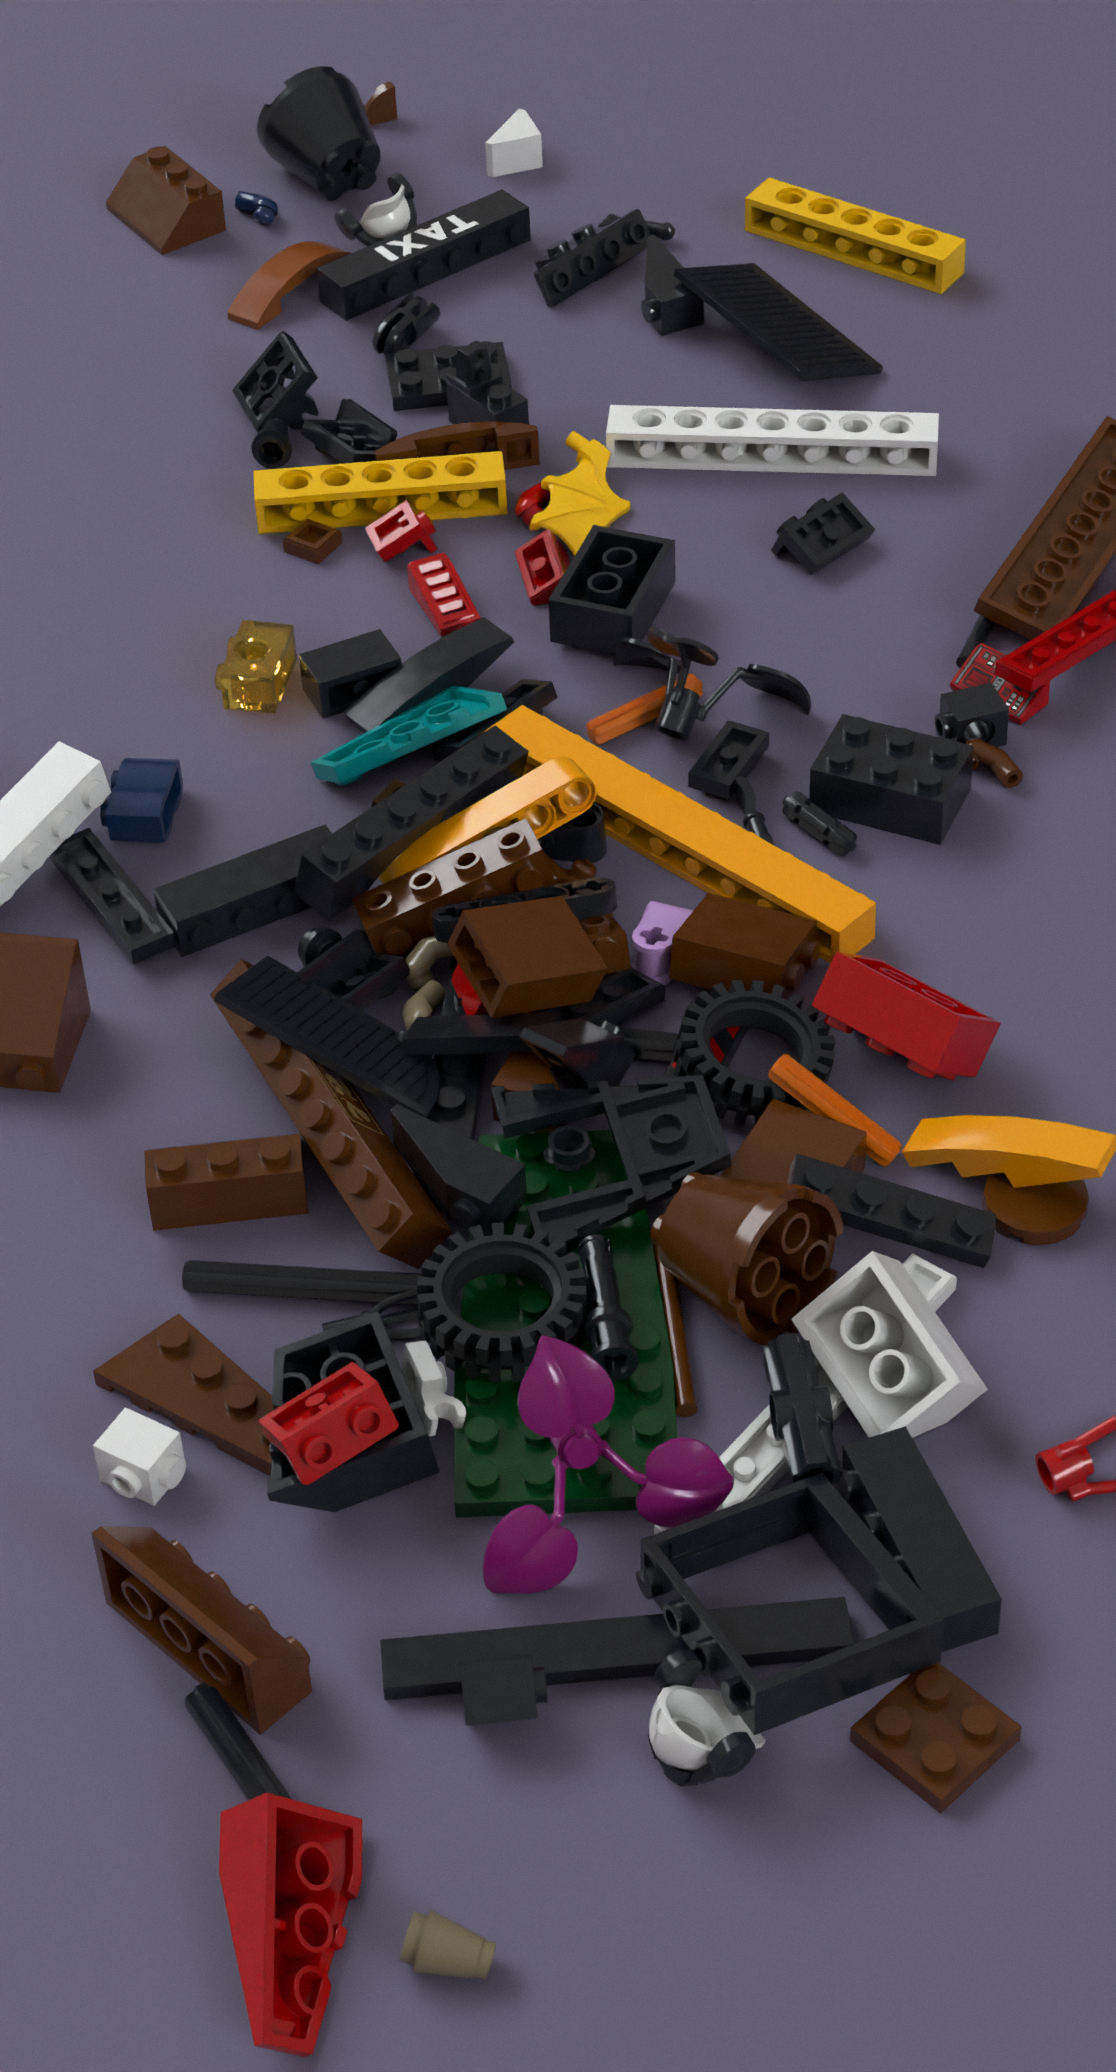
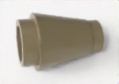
(445, 1948)

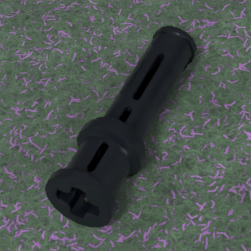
(607, 1323)

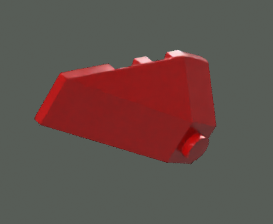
(285, 1897)

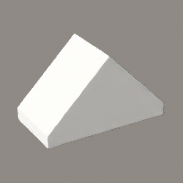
(514, 146)

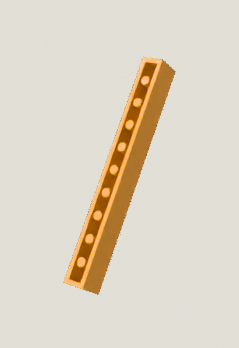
(699, 841)

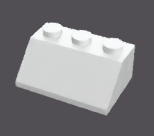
(888, 1350)

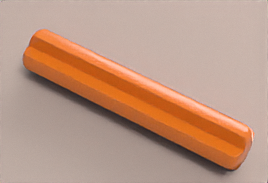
(633, 713)
(828, 1103)

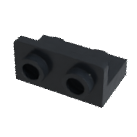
(823, 533)

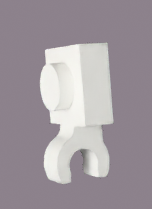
(427, 1385)

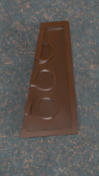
(196, 1386)

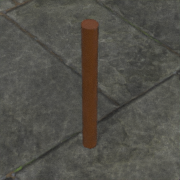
(683, 1382)

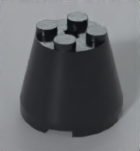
(321, 132)

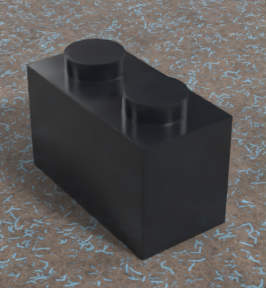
(345, 670)

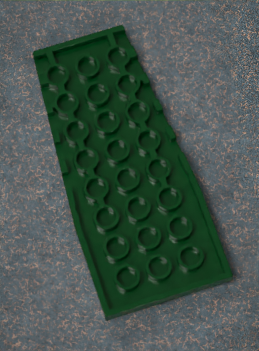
(495, 1454)

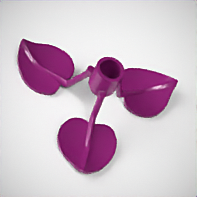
(562, 1400)

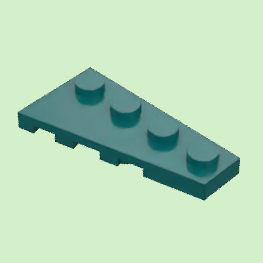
(415, 728)

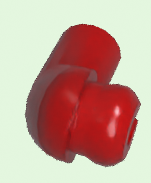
(529, 502)

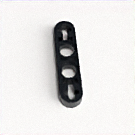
(585, 898)

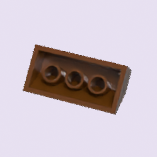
(201, 1624)

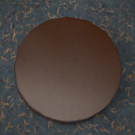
(1036, 1212)

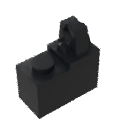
(478, 391)

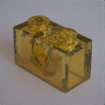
(257, 666)

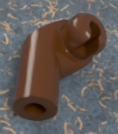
(997, 761)

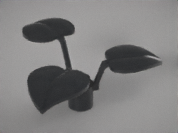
(681, 704)

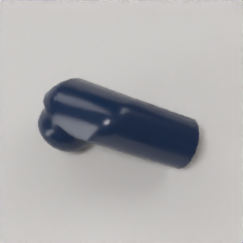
(262, 207)

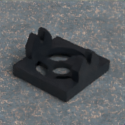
(270, 374)

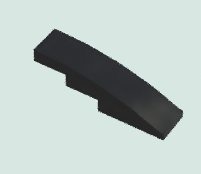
(447, 662)

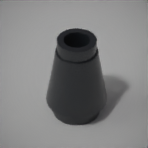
(272, 444)

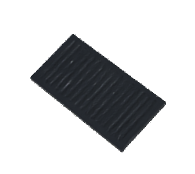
(778, 321)

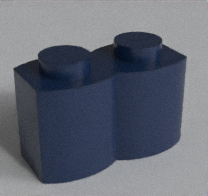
(142, 799)

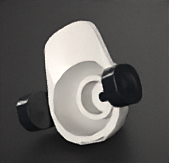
(382, 217)
(693, 1728)

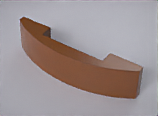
(261, 295)

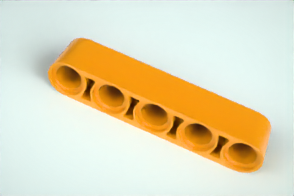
(543, 796)

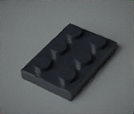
(419, 376)

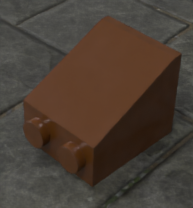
(40, 1010)

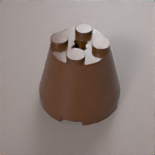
(750, 1249)

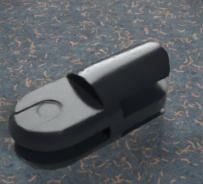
(404, 324)

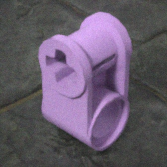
(654, 939)

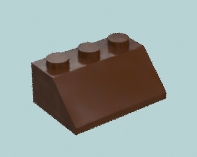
(167, 201)
(226, 1181)

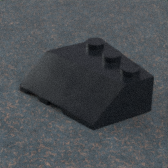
(382, 1467)

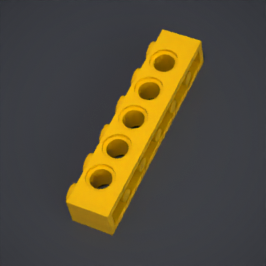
(855, 235)
(368, 490)

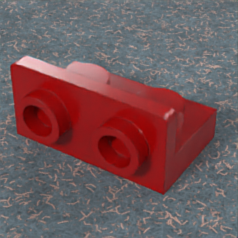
(330, 1422)

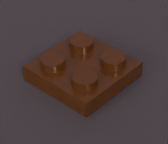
(935, 1734)

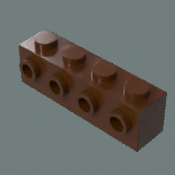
(498, 864)

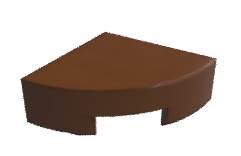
(382, 104)

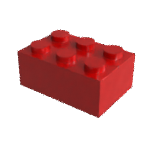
(904, 1016)

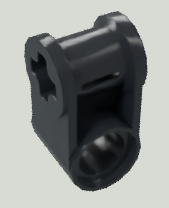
(578, 838)

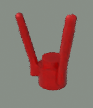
(1069, 1463)

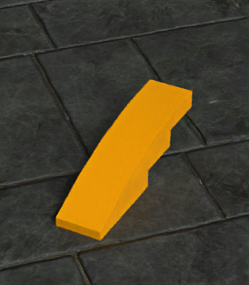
(1022, 1148)

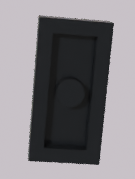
(728, 756)

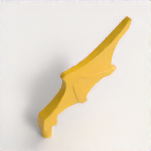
(580, 496)

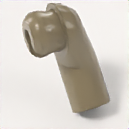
(423, 958)
(423, 1002)

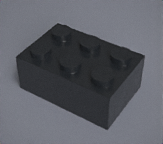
(611, 589)
(891, 778)

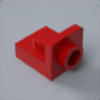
(401, 529)

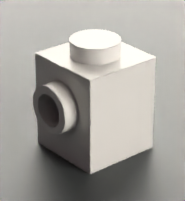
(140, 1457)

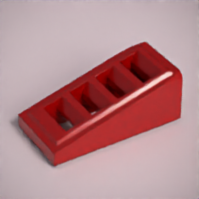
(441, 591)

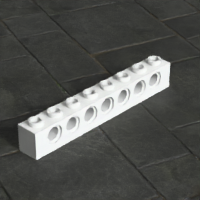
(773, 440)

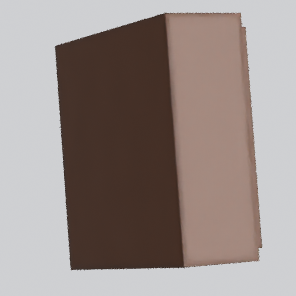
(312, 541)

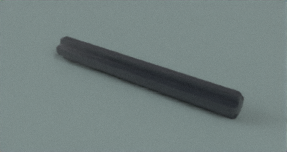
(296, 1281)

